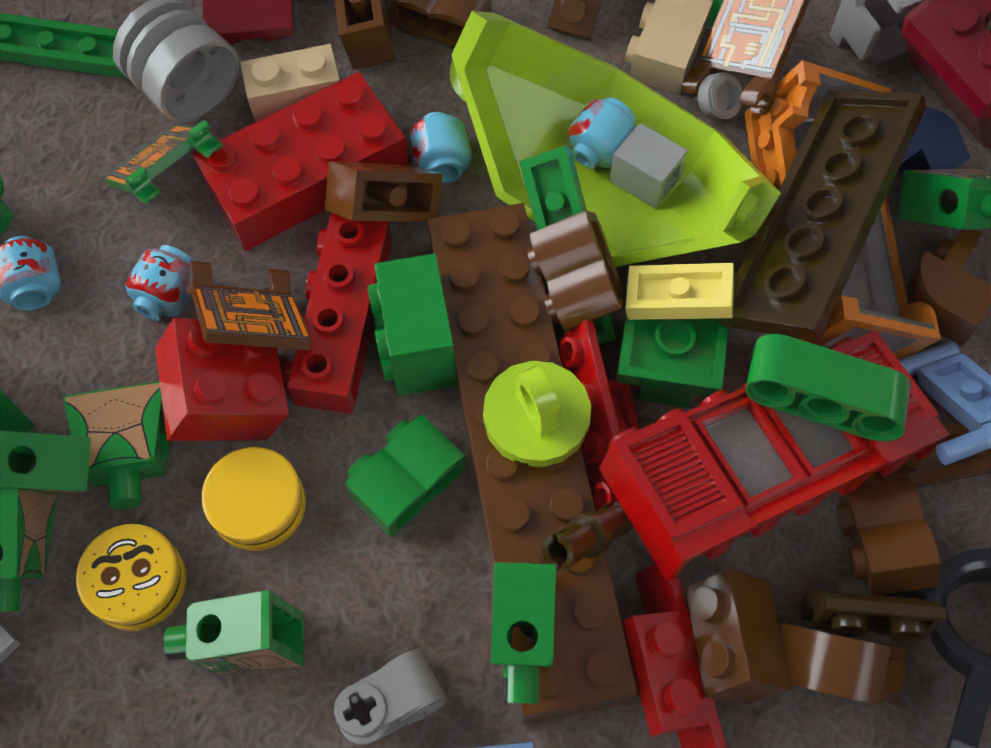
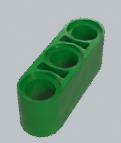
(829, 387)

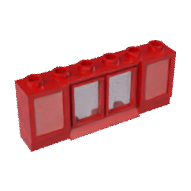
(742, 466)

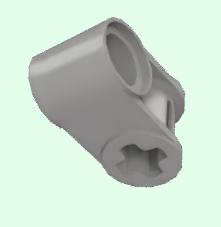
(395, 696)

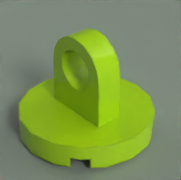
(537, 413)

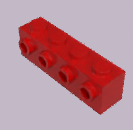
(338, 315)

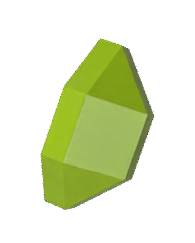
(532, 89)

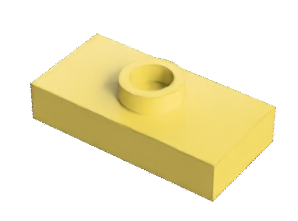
(680, 291)

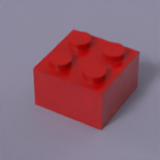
(218, 387)

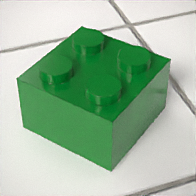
(412, 325)

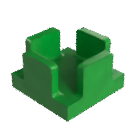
(673, 358)

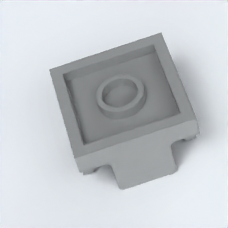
(872, 27)

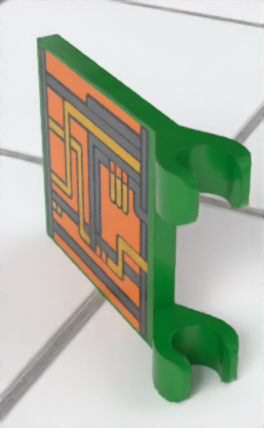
(137, 172)

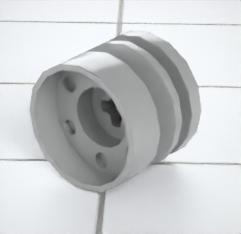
(175, 59)

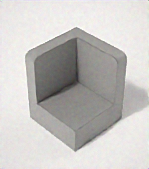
(647, 165)

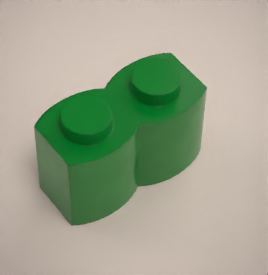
(405, 474)

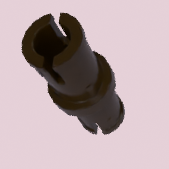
(586, 536)

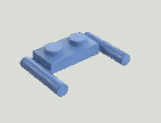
(961, 390)

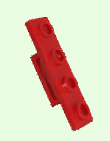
(610, 403)
(668, 665)

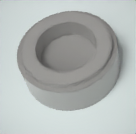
(720, 96)

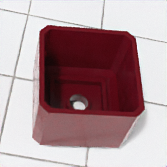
(954, 57)

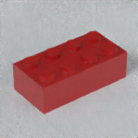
(278, 166)

